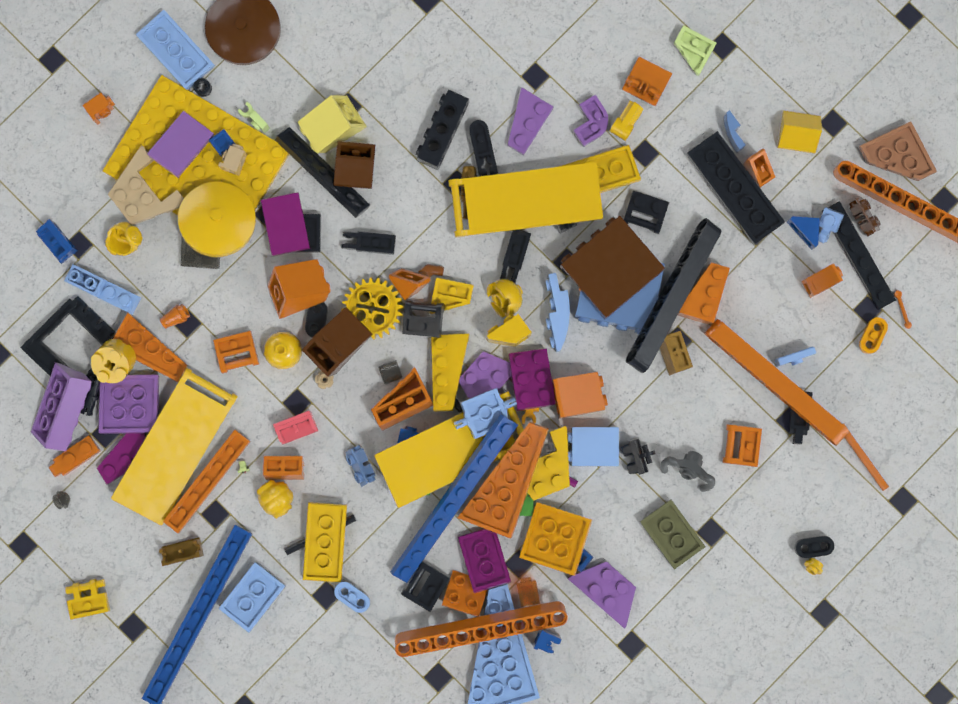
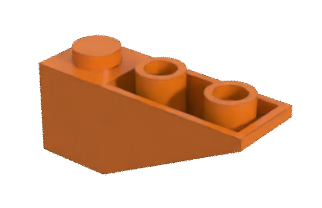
(822, 280)

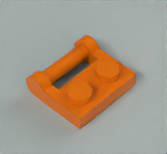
(235, 345)
(748, 447)

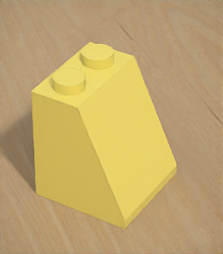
(331, 122)

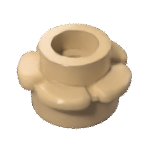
(324, 384)

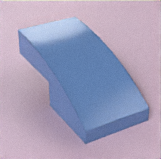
(731, 127)

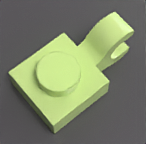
(257, 122)

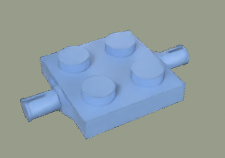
(483, 411)

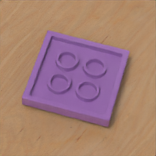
(129, 405)

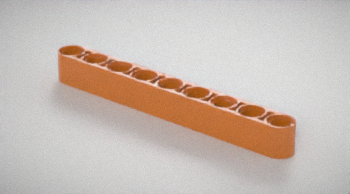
(903, 199)
(777, 382)
(490, 631)

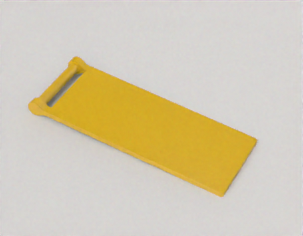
(528, 199)
(172, 449)
(432, 458)

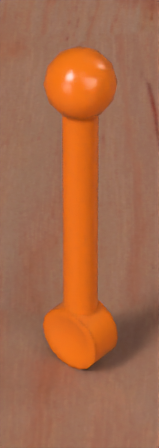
(897, 294)

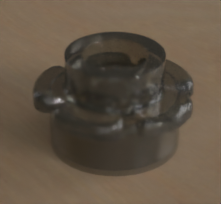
(61, 499)

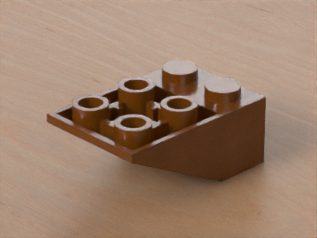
(337, 342)

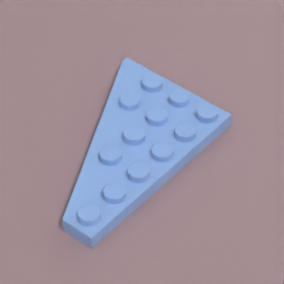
(502, 664)

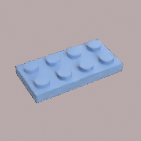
(175, 50)

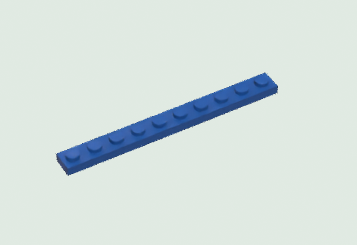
(454, 498)
(197, 615)

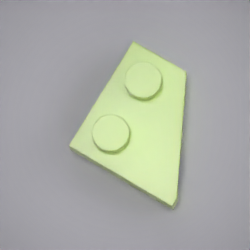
(694, 48)

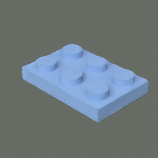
(252, 597)

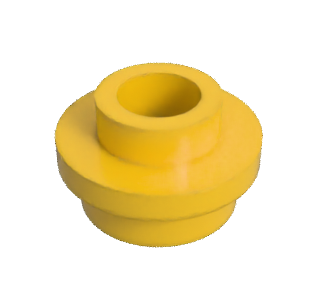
(813, 566)

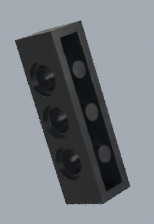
(434, 158)

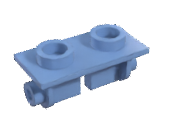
(356, 459)

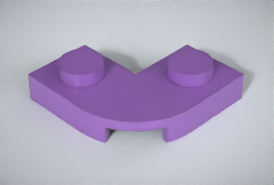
(596, 123)

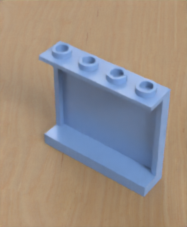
(630, 315)

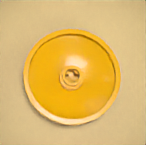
(216, 219)

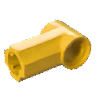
(625, 123)

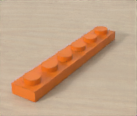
(206, 481)

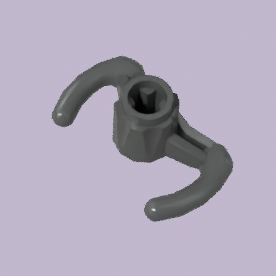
(690, 469)

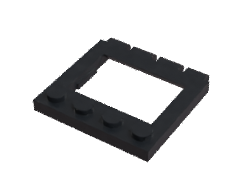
(43, 355)

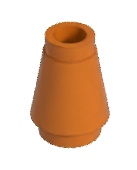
(175, 316)

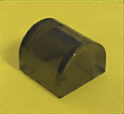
(390, 372)

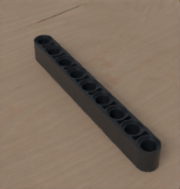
(673, 295)

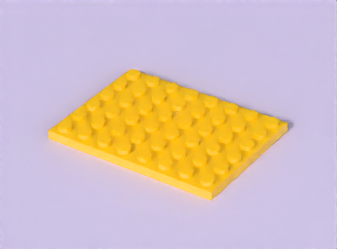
(160, 111)

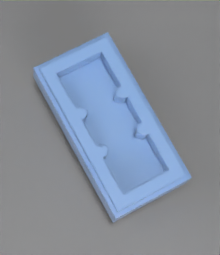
(795, 358)

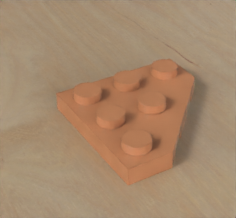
(899, 153)

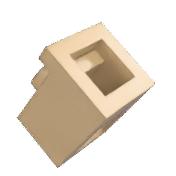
(233, 159)

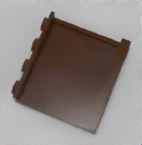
(612, 266)

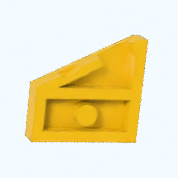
(451, 293)

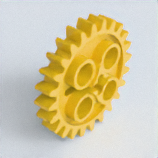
(376, 291)

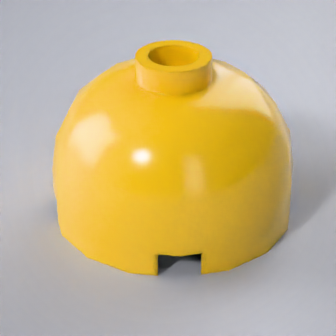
(506, 297)
(283, 350)

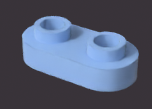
(352, 597)

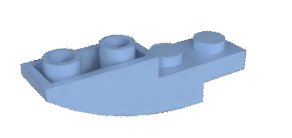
(102, 289)
(558, 320)

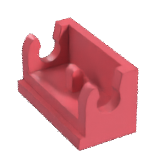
(295, 427)

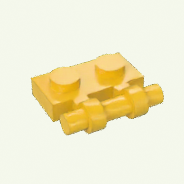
(88, 605)

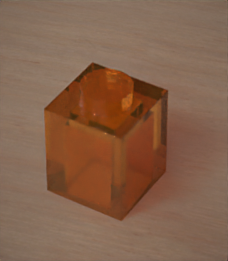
(527, 592)

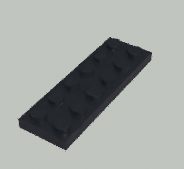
(735, 188)

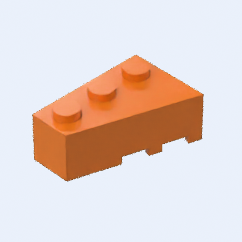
(706, 295)
(402, 402)

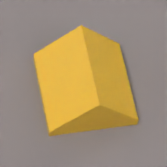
(799, 132)

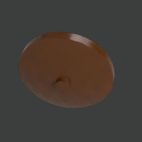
(242, 30)

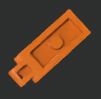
(74, 456)

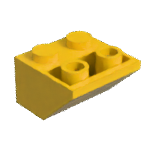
(510, 333)

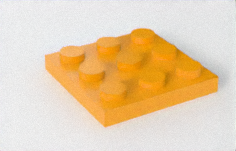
(555, 538)

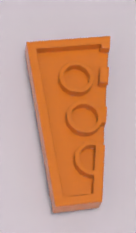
(149, 349)

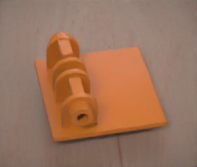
(647, 81)
(461, 595)

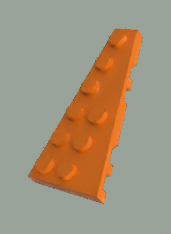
(504, 491)

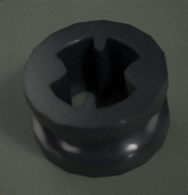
(197, 84)

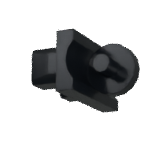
(634, 448)

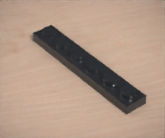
(321, 171)
(862, 261)

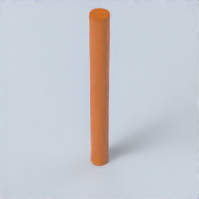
(866, 461)

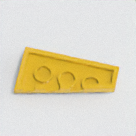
(447, 365)

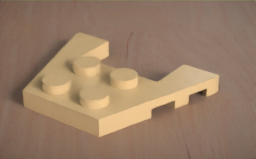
(135, 196)

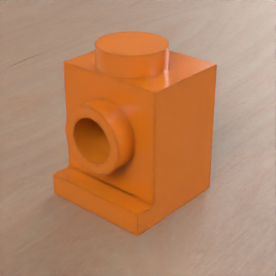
(99, 107)

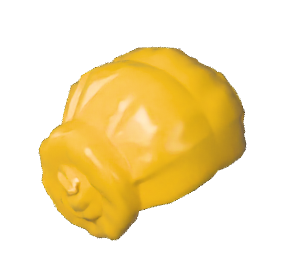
(123, 239)
(275, 498)

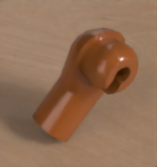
(429, 270)

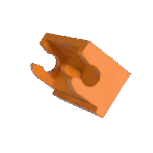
(283, 468)

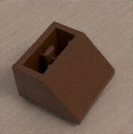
(354, 165)

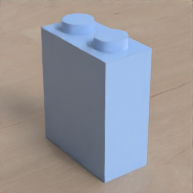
(594, 446)

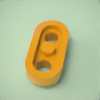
(873, 336)

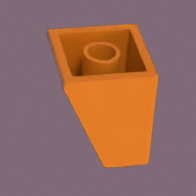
(297, 287)
(579, 395)

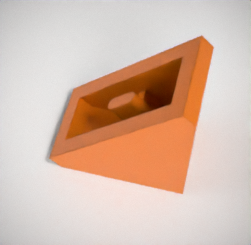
(760, 167)
(408, 282)

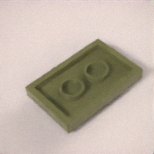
(672, 534)

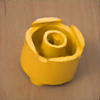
(113, 361)

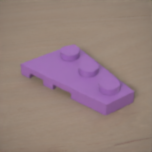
(528, 120)

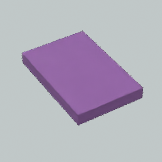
(180, 144)

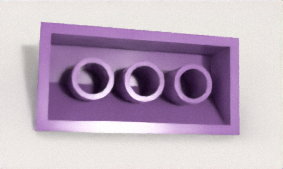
(60, 407)

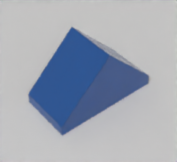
(806, 229)

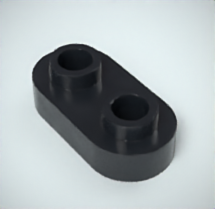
(316, 318)
(813, 547)

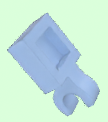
(829, 222)

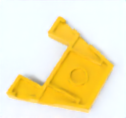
(552, 469)

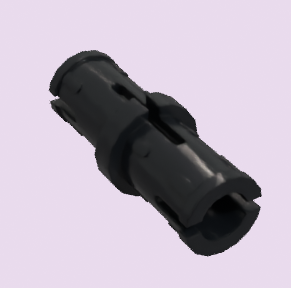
(91, 397)

